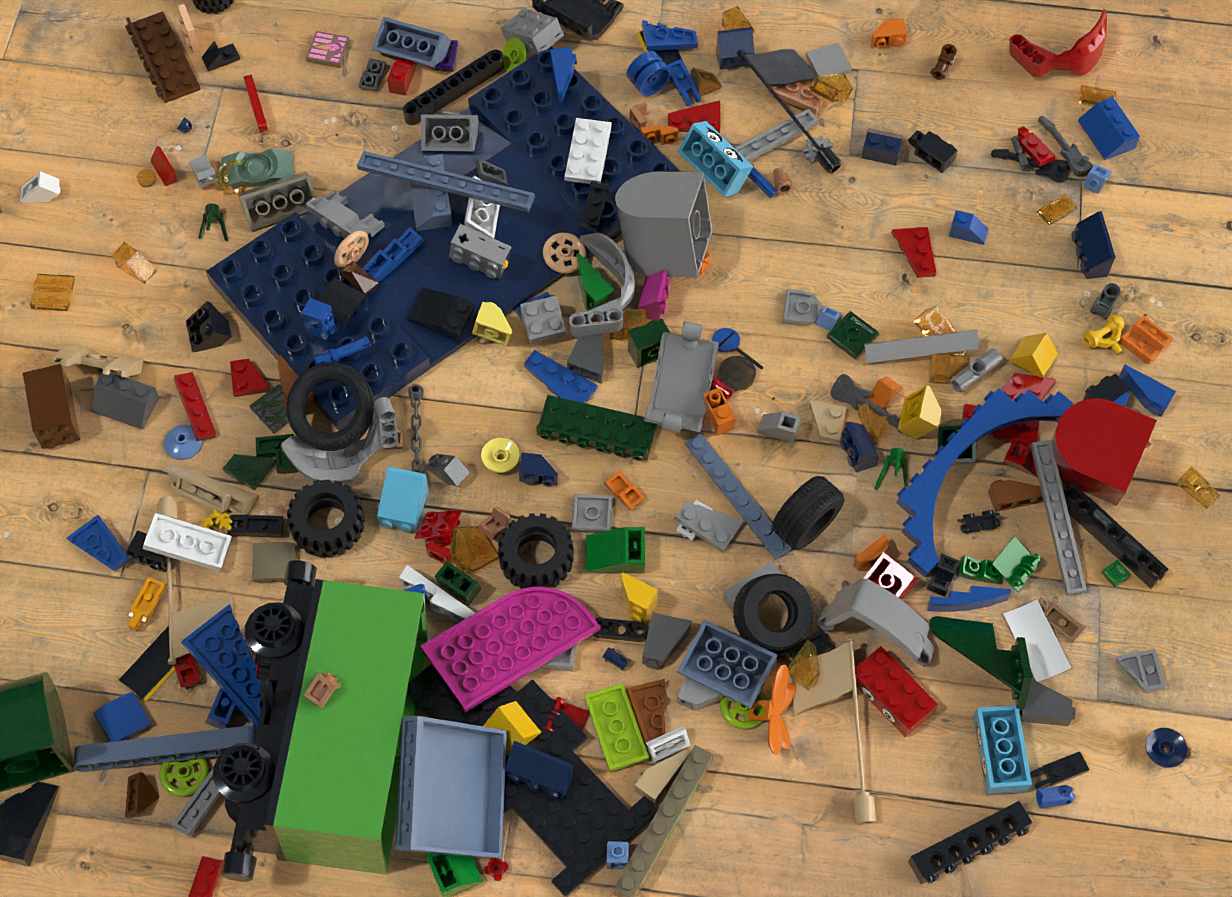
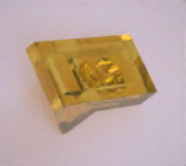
(874, 426)

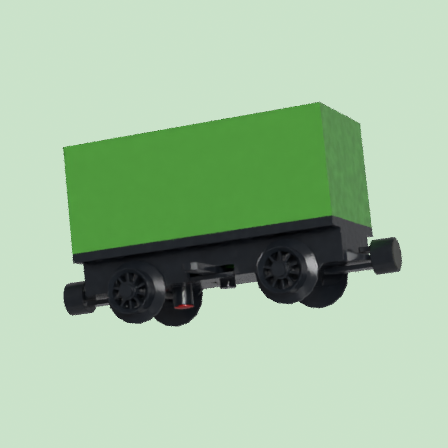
(324, 777)

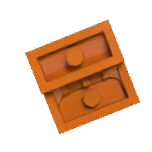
(1145, 339)

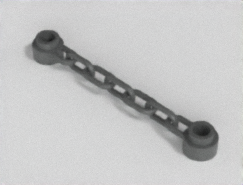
(416, 396)

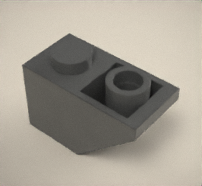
(447, 468)

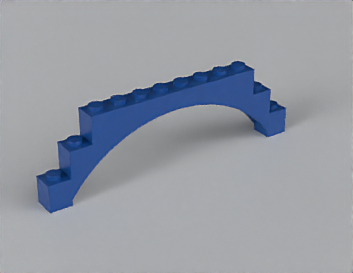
(921, 495)

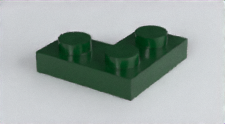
(271, 446)

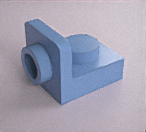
(1096, 178)
(617, 855)

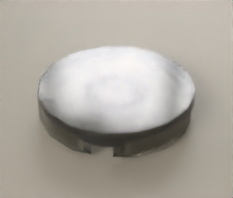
(737, 372)

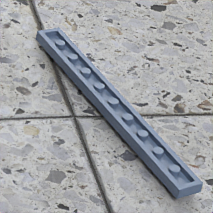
(446, 181)

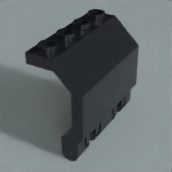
(584, 17)

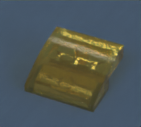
(52, 292)

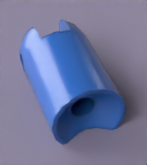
(1054, 796)

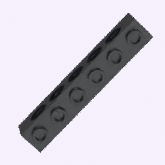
(1013, 814)

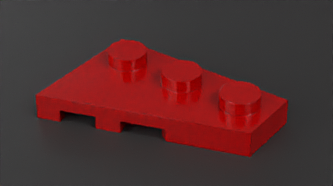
(685, 118)
(918, 249)

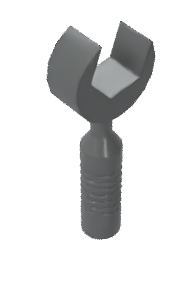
(1021, 157)

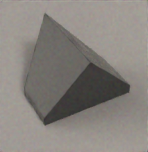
(491, 173)

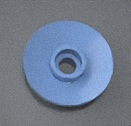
(182, 449)

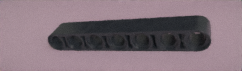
(453, 87)

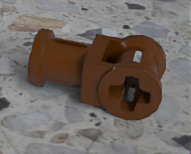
(945, 60)

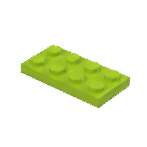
(616, 727)

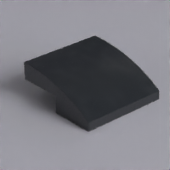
(342, 299)

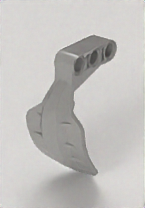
(614, 259)
(345, 463)

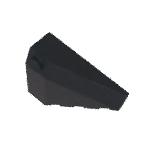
(23, 822)

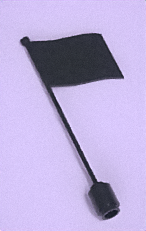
(786, 68)

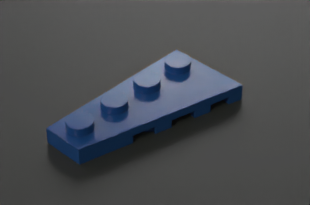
(559, 379)

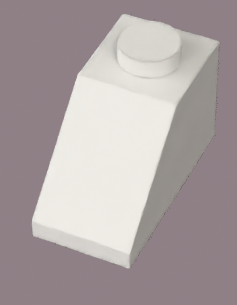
(40, 189)

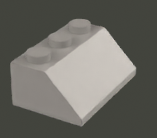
(449, 132)

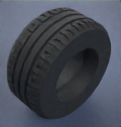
(808, 512)
(797, 604)

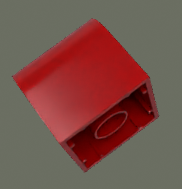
(1100, 446)

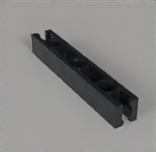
(1122, 546)

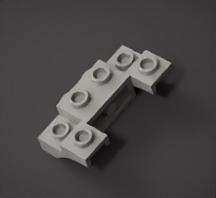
(339, 218)

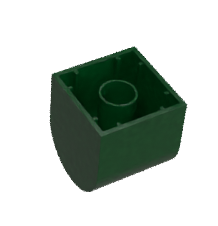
(32, 732)

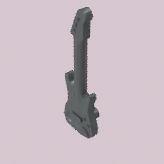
(1076, 162)
(847, 391)

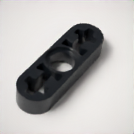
(605, 622)

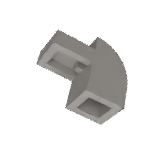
(203, 171)

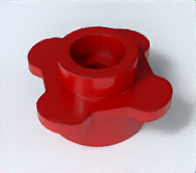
(496, 874)

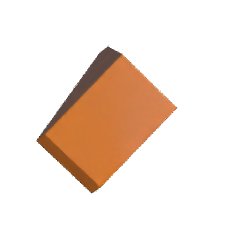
(884, 392)

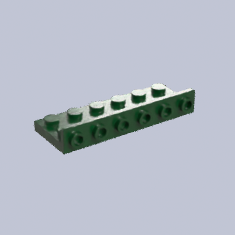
(596, 428)

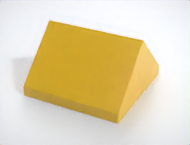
(1035, 354)
(516, 722)

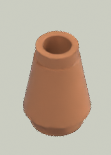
(782, 182)

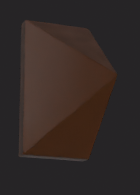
(358, 278)
(139, 794)

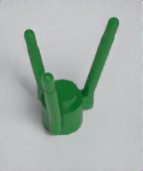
(897, 459)

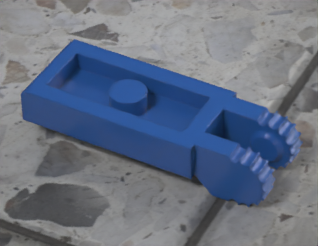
(683, 82)

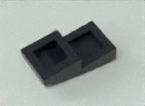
(943, 575)

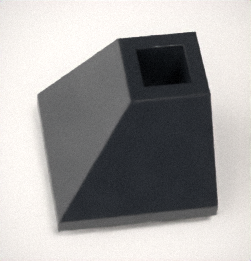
(207, 328)

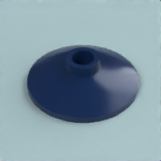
(1172, 742)

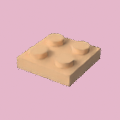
(187, 28)

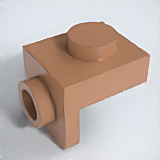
(494, 524)

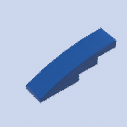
(393, 255)
(975, 598)

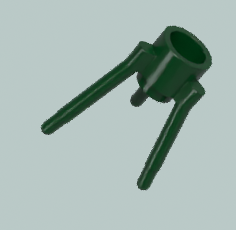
(210, 216)

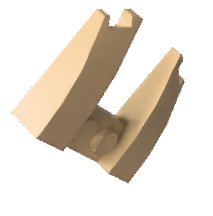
(77, 354)

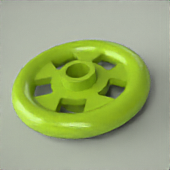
(730, 714)
(183, 789)

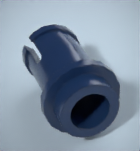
(615, 658)

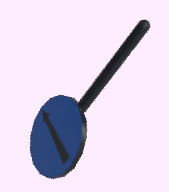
(728, 341)

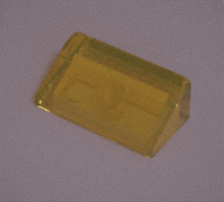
(1093, 95)

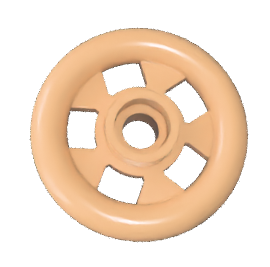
(560, 238)
(351, 249)

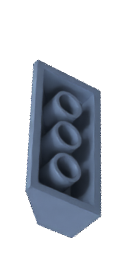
(411, 42)
(430, 204)

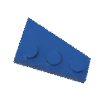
(100, 543)

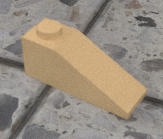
(659, 777)

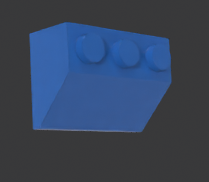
(1109, 129)

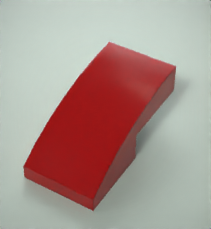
(186, 671)

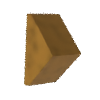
(704, 81)

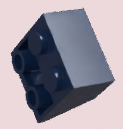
(859, 447)

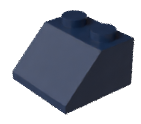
(730, 44)
(881, 146)

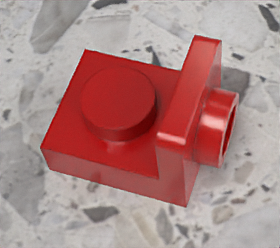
(438, 552)

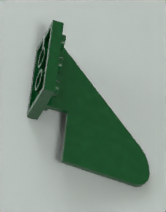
(978, 644)

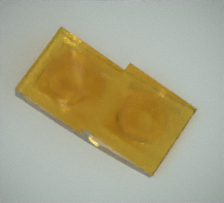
(1057, 210)

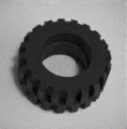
(317, 497)
(532, 529)

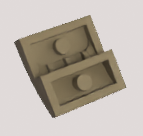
(271, 560)

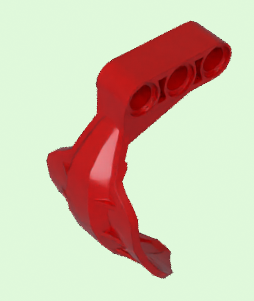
(1079, 58)

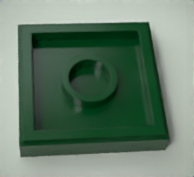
(852, 334)

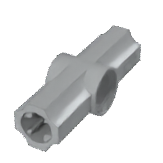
(983, 364)

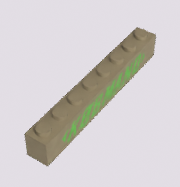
(663, 823)

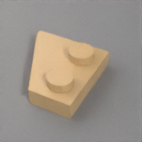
(828, 420)

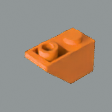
(890, 33)
(719, 411)

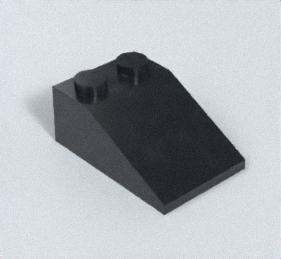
(442, 313)

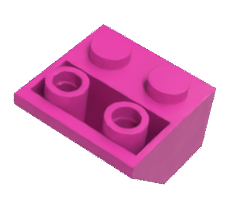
(654, 295)

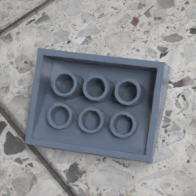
(727, 664)

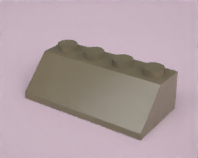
(277, 200)

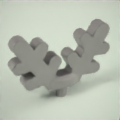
(811, 150)

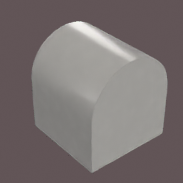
(665, 222)

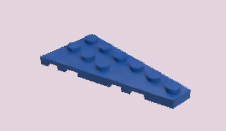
(228, 660)

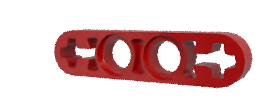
(255, 102)

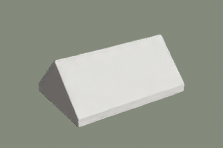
(482, 216)

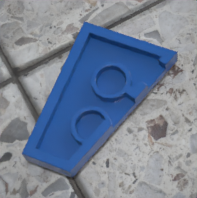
(663, 38)

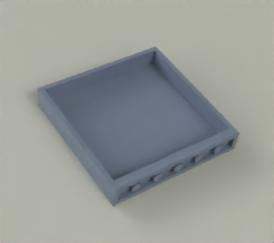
(450, 788)

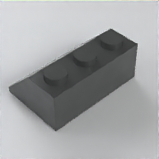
(124, 400)

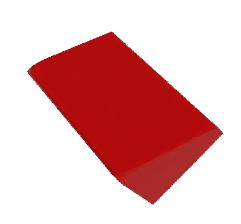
(163, 167)

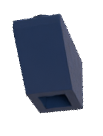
(536, 470)

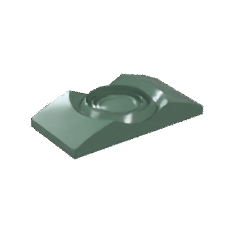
(259, 168)

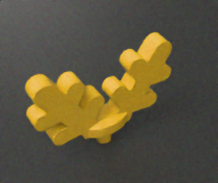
(222, 521)

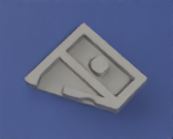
(1143, 669)

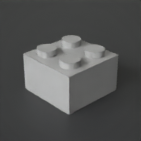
(542, 320)

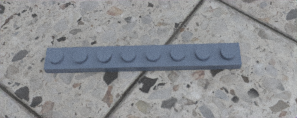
(737, 495)

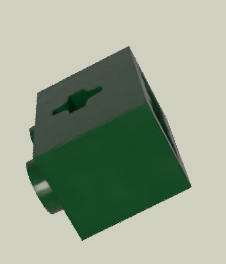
(458, 582)

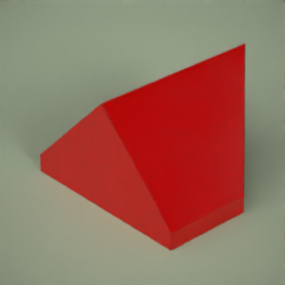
(1021, 456)

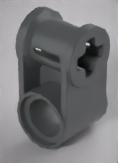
(1105, 303)

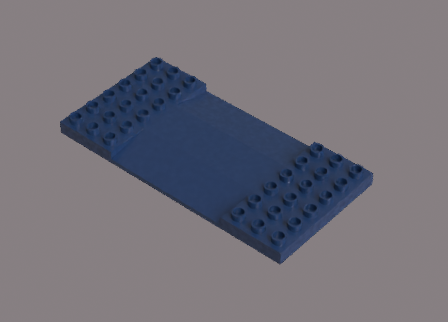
(518, 131)

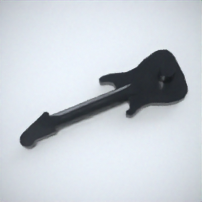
(1056, 170)

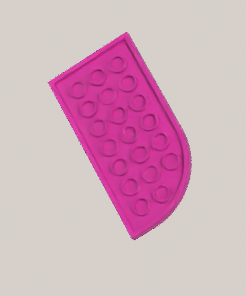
(507, 642)

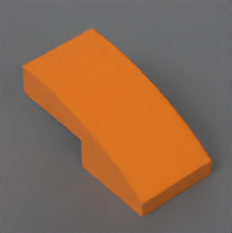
(624, 491)

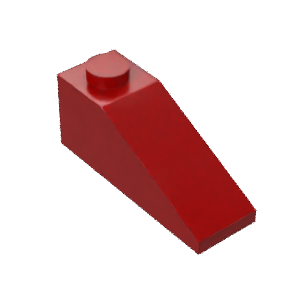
(401, 76)

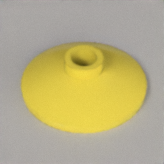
(500, 447)

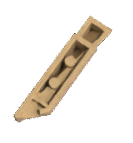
(210, 491)

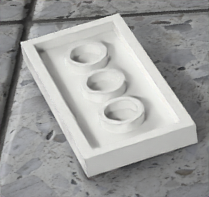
(588, 151)
(187, 542)

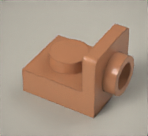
(638, 117)
(322, 688)

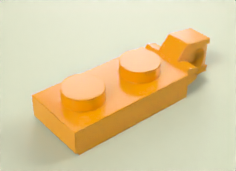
(145, 602)

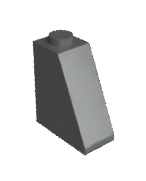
(587, 358)
(663, 639)
(1047, 706)

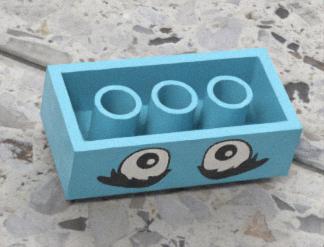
(716, 158)
(1002, 750)

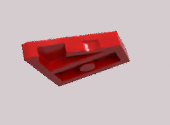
(246, 379)

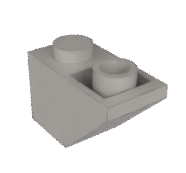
(780, 426)
(696, 695)

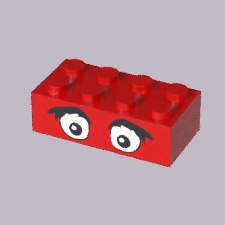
(894, 691)

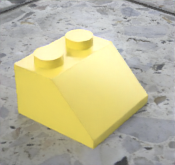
(492, 324)

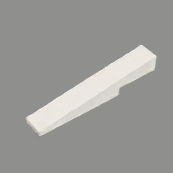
(439, 600)

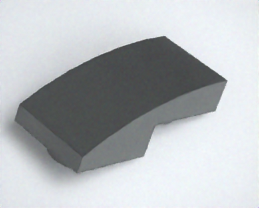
(372, 75)

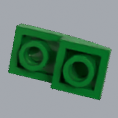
(979, 570)

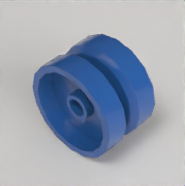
(648, 73)

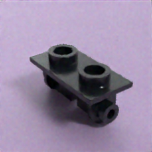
(971, 522)

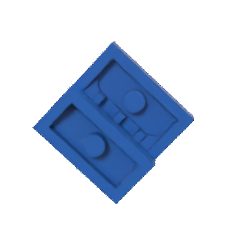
(122, 718)

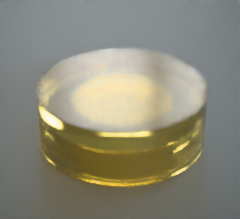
(146, 178)

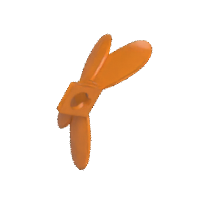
(781, 698)

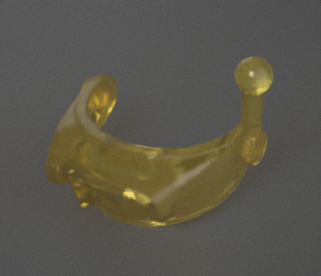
(222, 178)

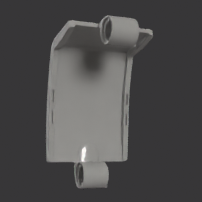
(681, 378)
(884, 613)

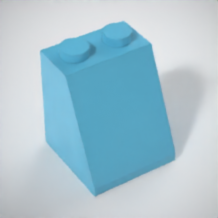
(402, 499)

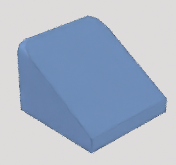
(828, 318)

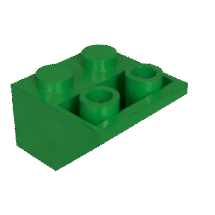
(453, 873)

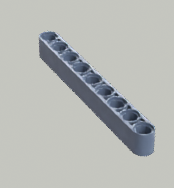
(159, 748)

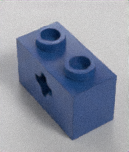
(318, 319)

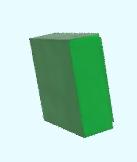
(1115, 573)

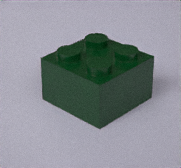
(645, 342)

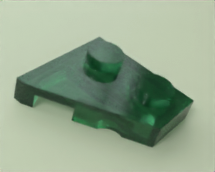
(249, 469)

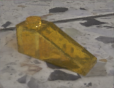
(934, 322)

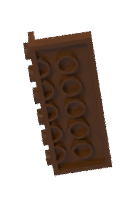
(162, 57)

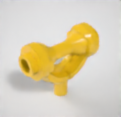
(1094, 338)

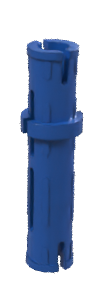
(334, 355)

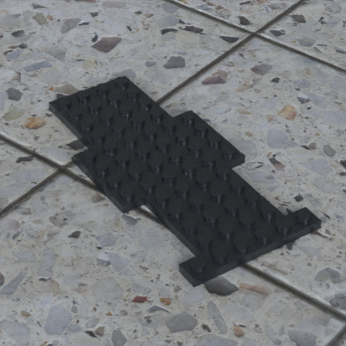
(570, 827)

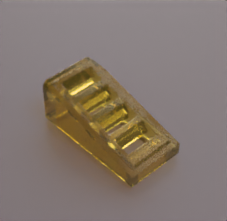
(1197, 478)

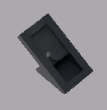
(218, 57)

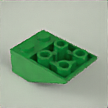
(593, 287)
(616, 551)

